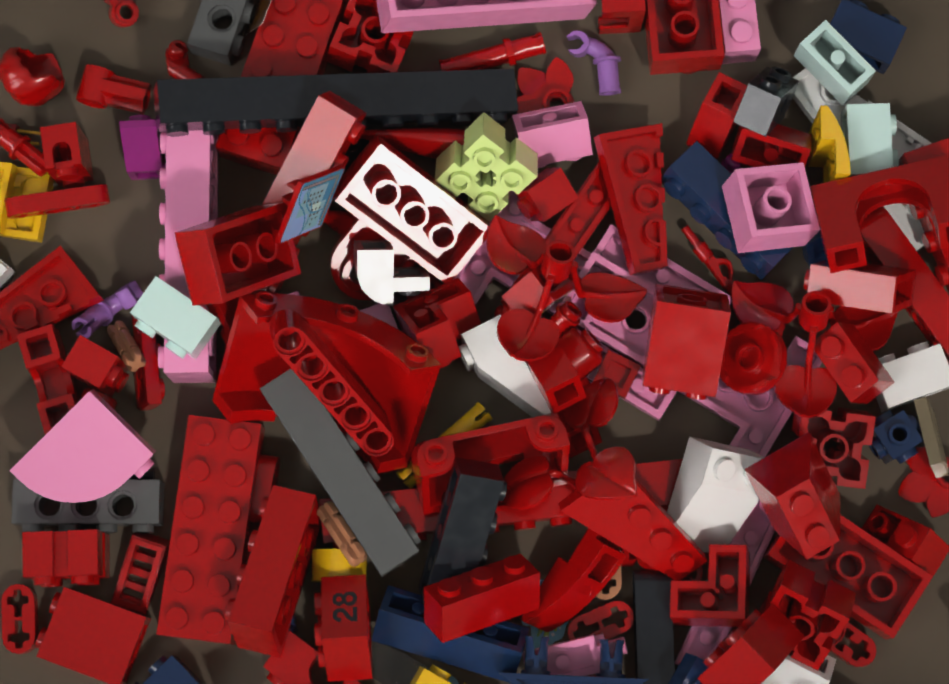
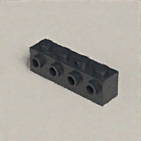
(464, 521)

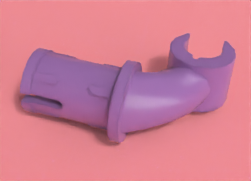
(603, 57)
(103, 312)

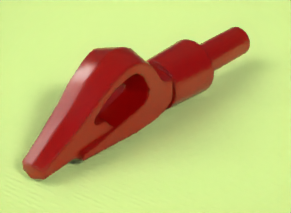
(705, 254)

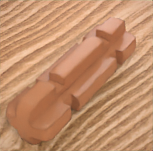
(126, 346)
(341, 533)

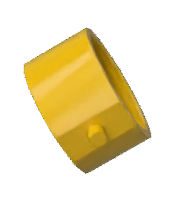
(333, 563)

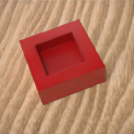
(620, 370)

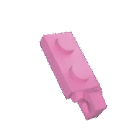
(578, 655)

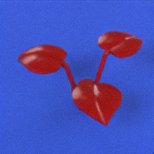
(527, 334)
(806, 389)
(606, 478)

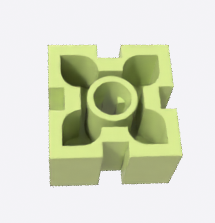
(486, 167)

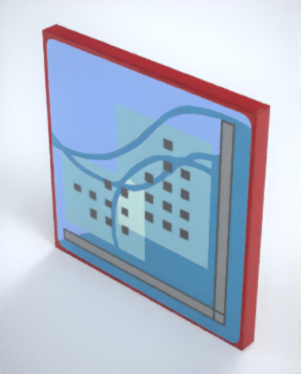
(308, 203)

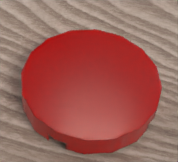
(753, 358)

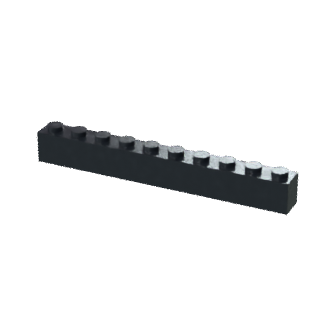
(287, 100)

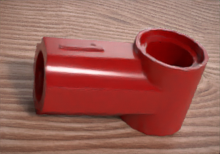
(104, 88)

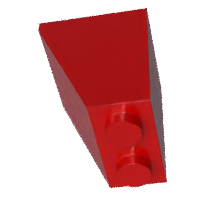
(686, 341)
(799, 496)

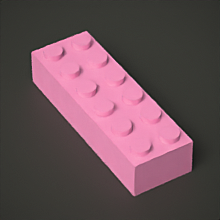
(447, 14)

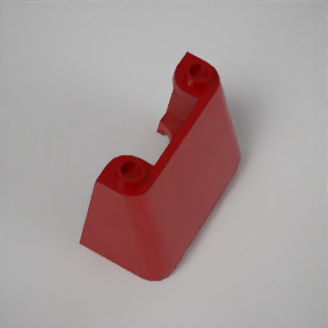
(495, 444)

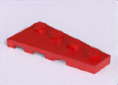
(633, 179)
(44, 296)
(640, 529)

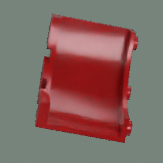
(379, 356)

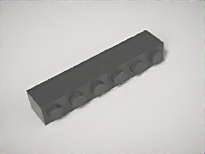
(342, 473)

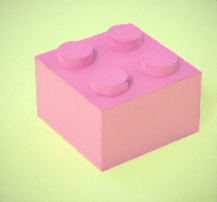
(770, 207)

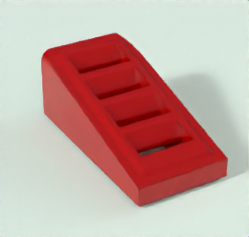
(151, 542)

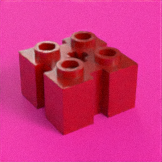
(355, 47)
(851, 431)
(65, 555)
(813, 608)

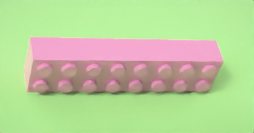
(190, 200)

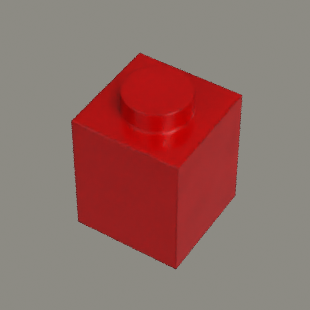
(546, 195)

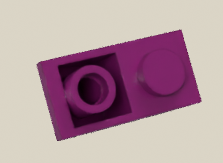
(141, 147)

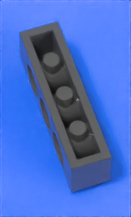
(216, 43)
(147, 510)

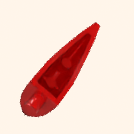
(420, 141)

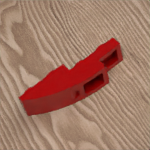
(575, 582)

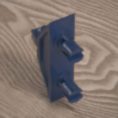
(537, 673)

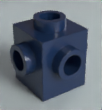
(888, 448)

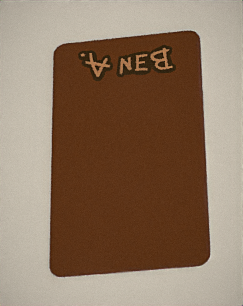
(259, 15)

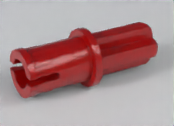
(20, 148)

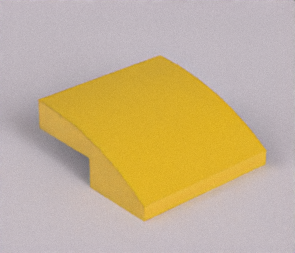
(829, 146)
(18, 182)

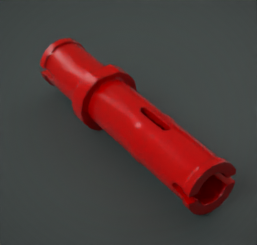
(496, 55)

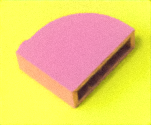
(85, 454)

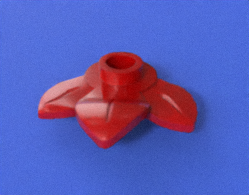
(543, 88)
(923, 485)

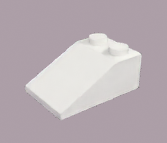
(500, 371)
(713, 492)

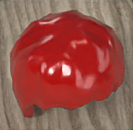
(30, 77)

